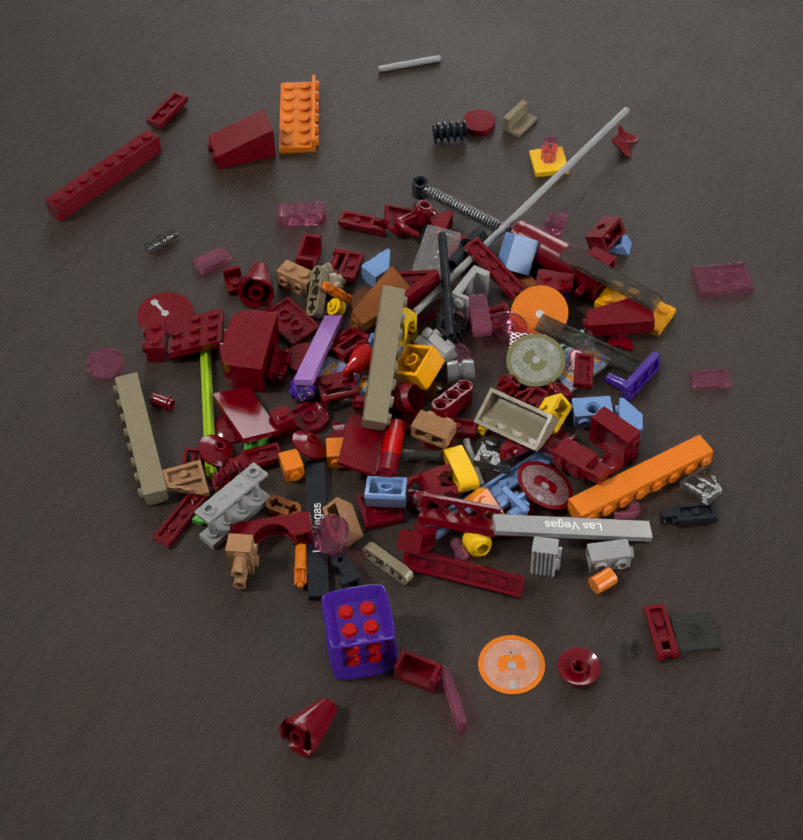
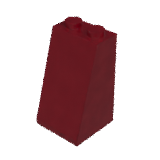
(243, 141)

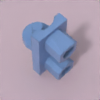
(515, 501)

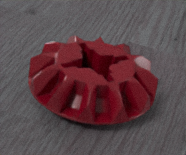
(557, 388)

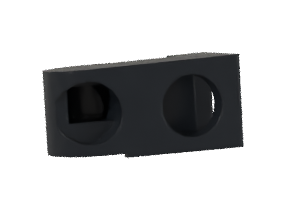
(345, 569)

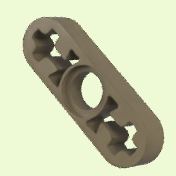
(318, 276)
(387, 563)

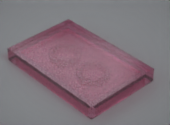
(722, 279)

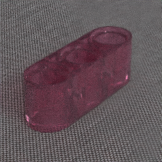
(301, 213)
(479, 315)

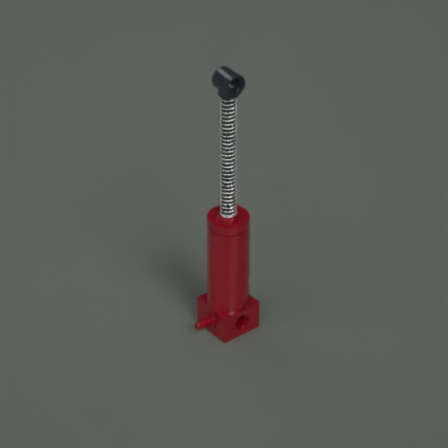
(548, 248)

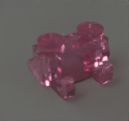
(555, 223)

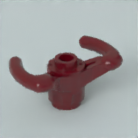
(419, 216)

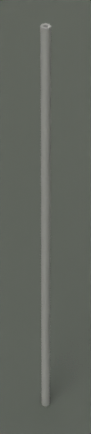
(430, 297)

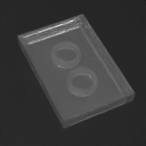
(429, 251)

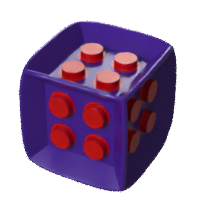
(359, 631)

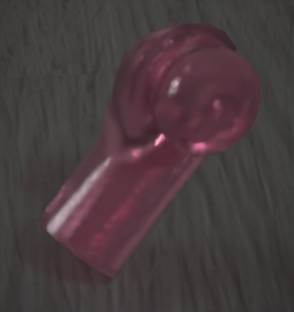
(630, 514)

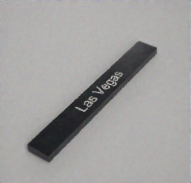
(315, 500)

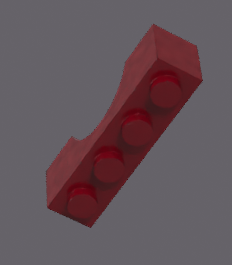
(295, 526)

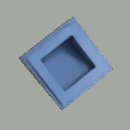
(622, 246)

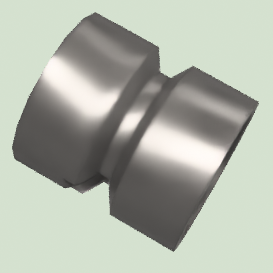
(460, 371)

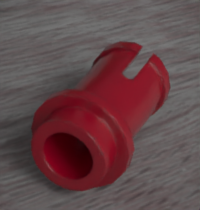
(166, 402)

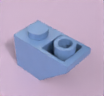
(376, 267)
(629, 414)

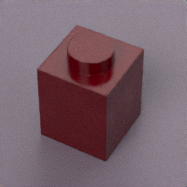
(283, 420)

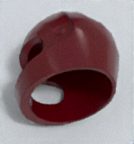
(406, 396)

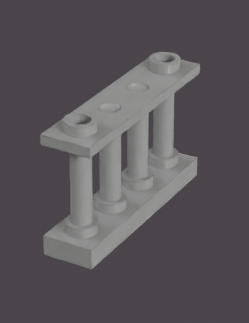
(243, 510)

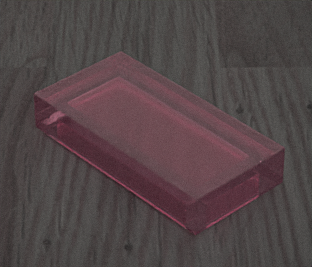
(211, 260)
(710, 378)

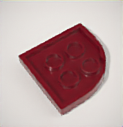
(197, 334)

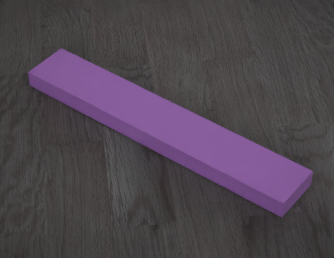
(318, 350)

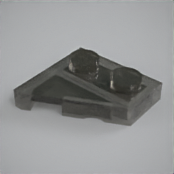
(488, 457)
(702, 485)

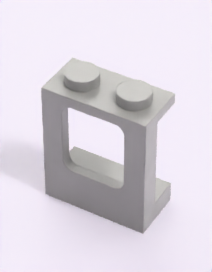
(474, 282)

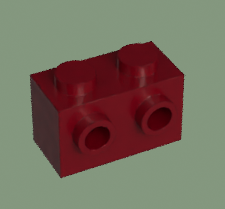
(155, 340)

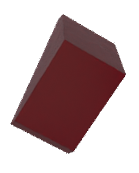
(442, 220)

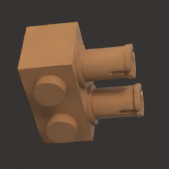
(241, 558)

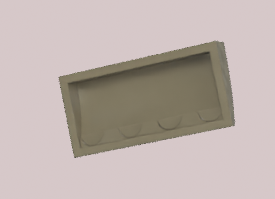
(515, 420)

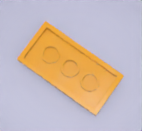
(662, 313)

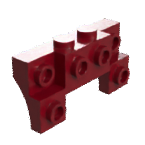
(579, 460)

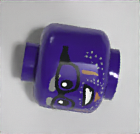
(302, 392)

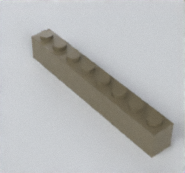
(383, 357)
(141, 440)

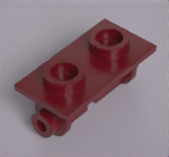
(276, 371)

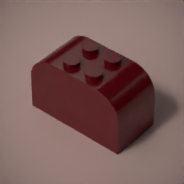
(249, 348)

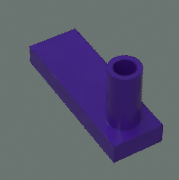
(637, 379)

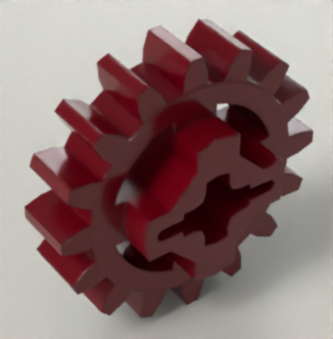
(227, 474)

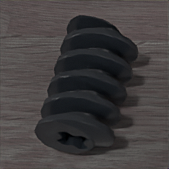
(449, 131)

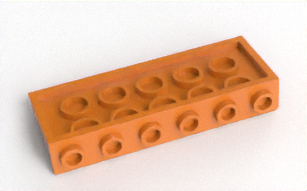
(299, 117)

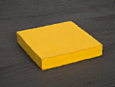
(543, 169)

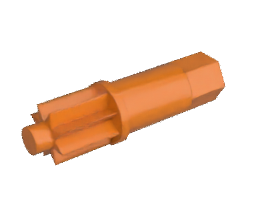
(300, 569)

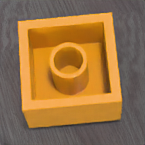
(418, 365)

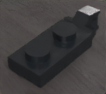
(689, 514)

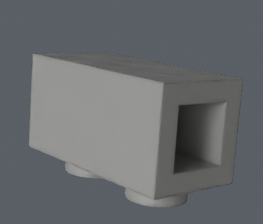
(611, 554)

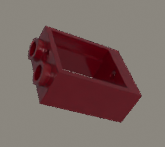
(600, 437)

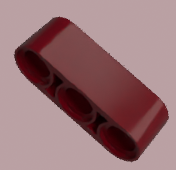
(453, 399)

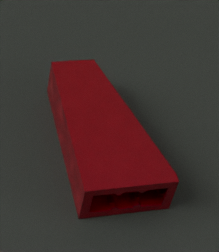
(618, 319)

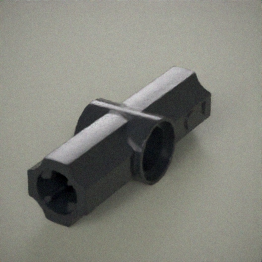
(460, 254)

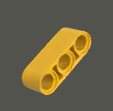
(462, 469)

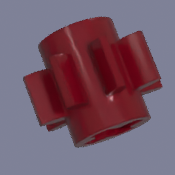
(508, 384)

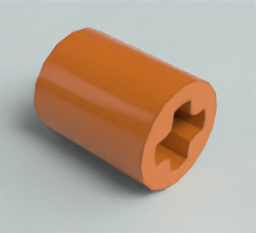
(602, 580)

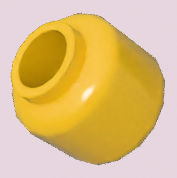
(476, 544)

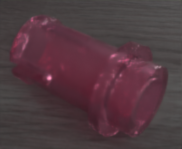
(459, 550)

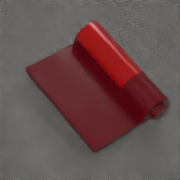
(372, 450)

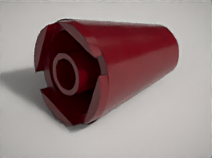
(256, 286)
(308, 726)

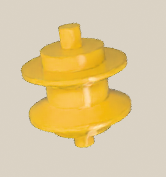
(336, 307)

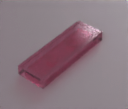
(454, 699)

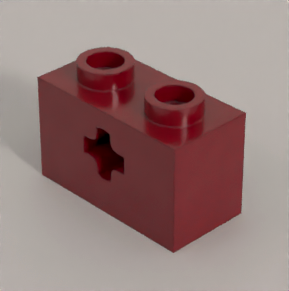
(605, 233)

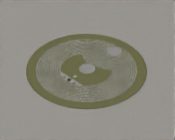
(535, 360)

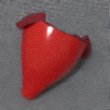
(360, 359)

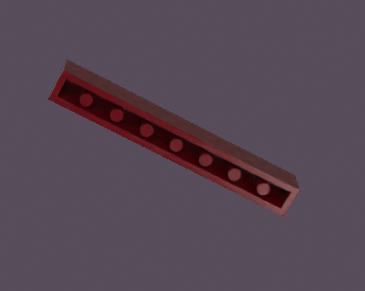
(103, 175)

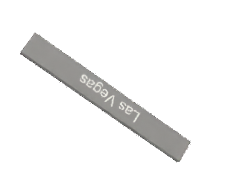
(571, 527)

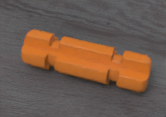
(336, 292)

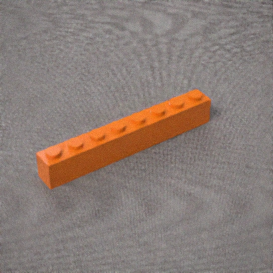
(641, 479)

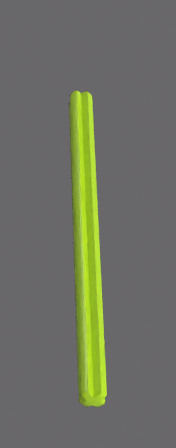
(207, 403)

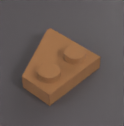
(187, 479)

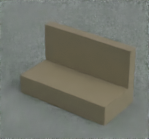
(518, 120)

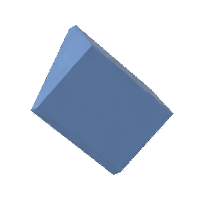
(518, 253)
(386, 492)

